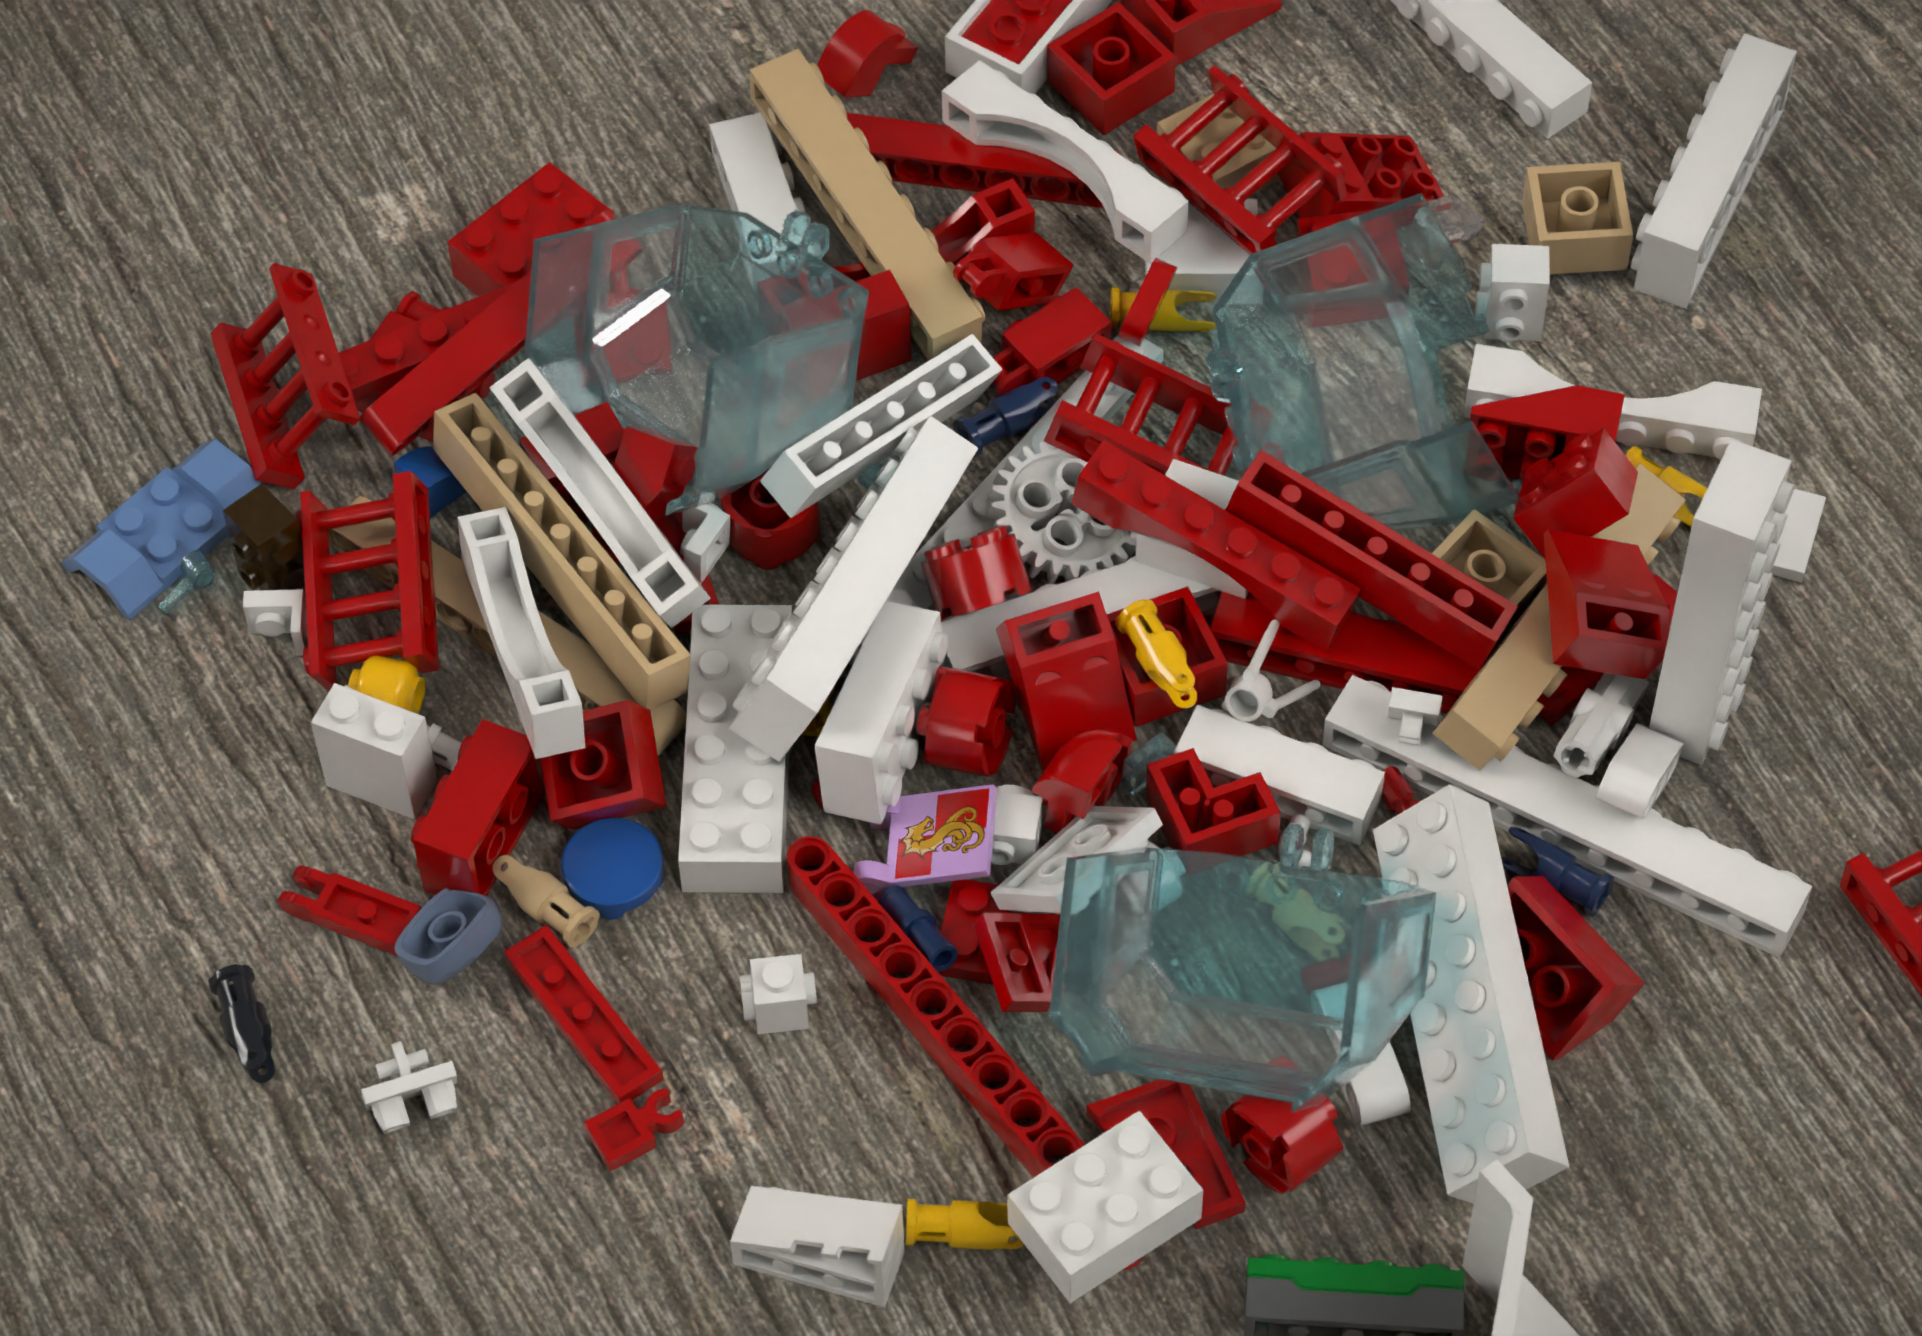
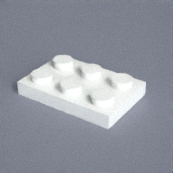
(1040, 880)

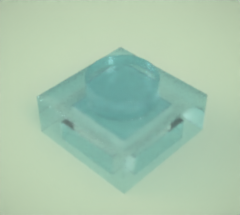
(1135, 765)

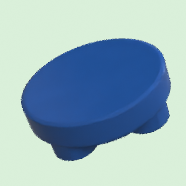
(612, 866)

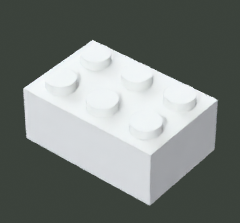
(1104, 1206)

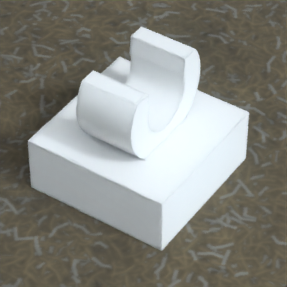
(1414, 710)

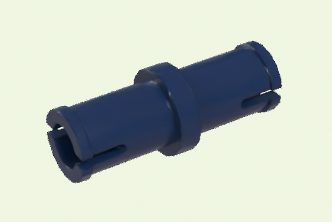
(919, 927)

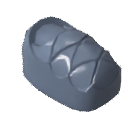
(448, 935)

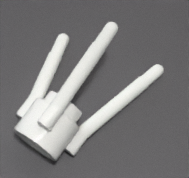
(1252, 692)

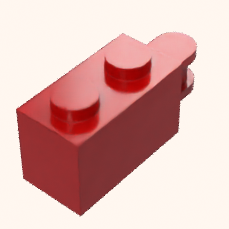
(1013, 270)
(1049, 341)

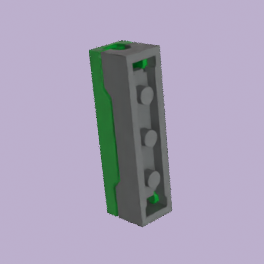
(1351, 1299)

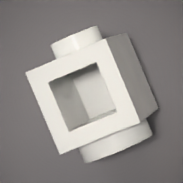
(1016, 825)
(778, 994)

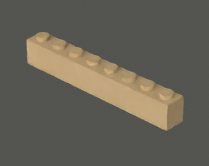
(863, 200)
(563, 553)
(1522, 664)

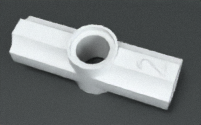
(1599, 723)

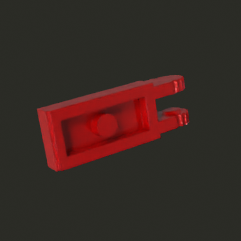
(349, 908)

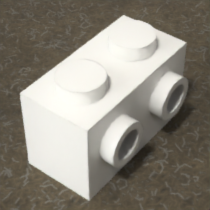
(1515, 292)

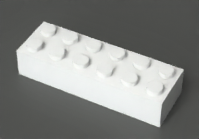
(1712, 170)
(730, 787)

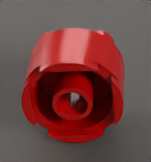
(764, 530)
(975, 574)
(967, 721)
(1280, 1144)

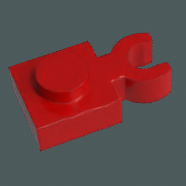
(628, 1132)

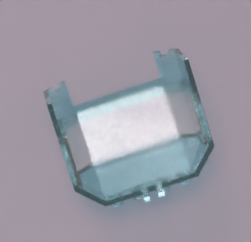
(700, 333)
(1340, 369)
(1237, 967)

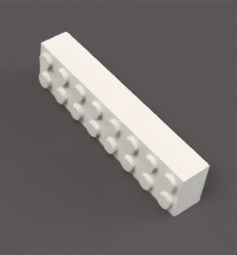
(851, 588)
(1721, 598)
(1477, 1014)

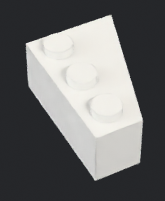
(821, 1241)

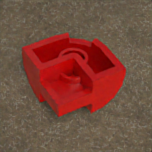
(1082, 775)

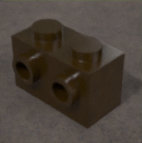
(265, 541)

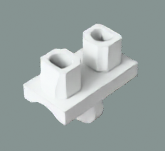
(388, 1097)

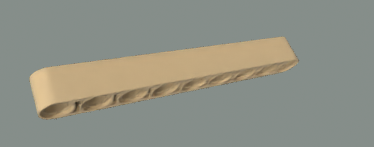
(460, 611)

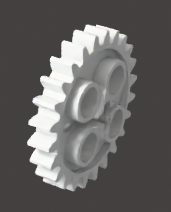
(1041, 479)

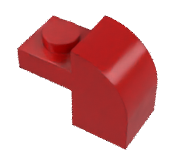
(860, 53)

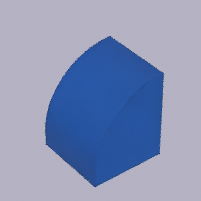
(431, 470)

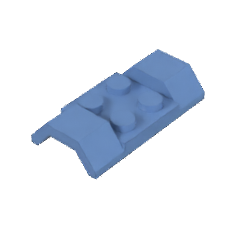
(168, 518)

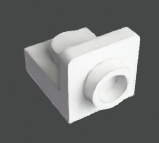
(705, 538)
(277, 613)

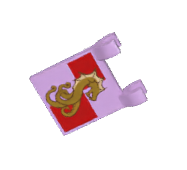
(934, 839)

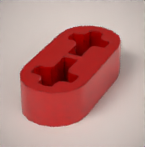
(1147, 302)

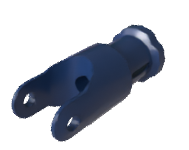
(1007, 414)
(1562, 872)

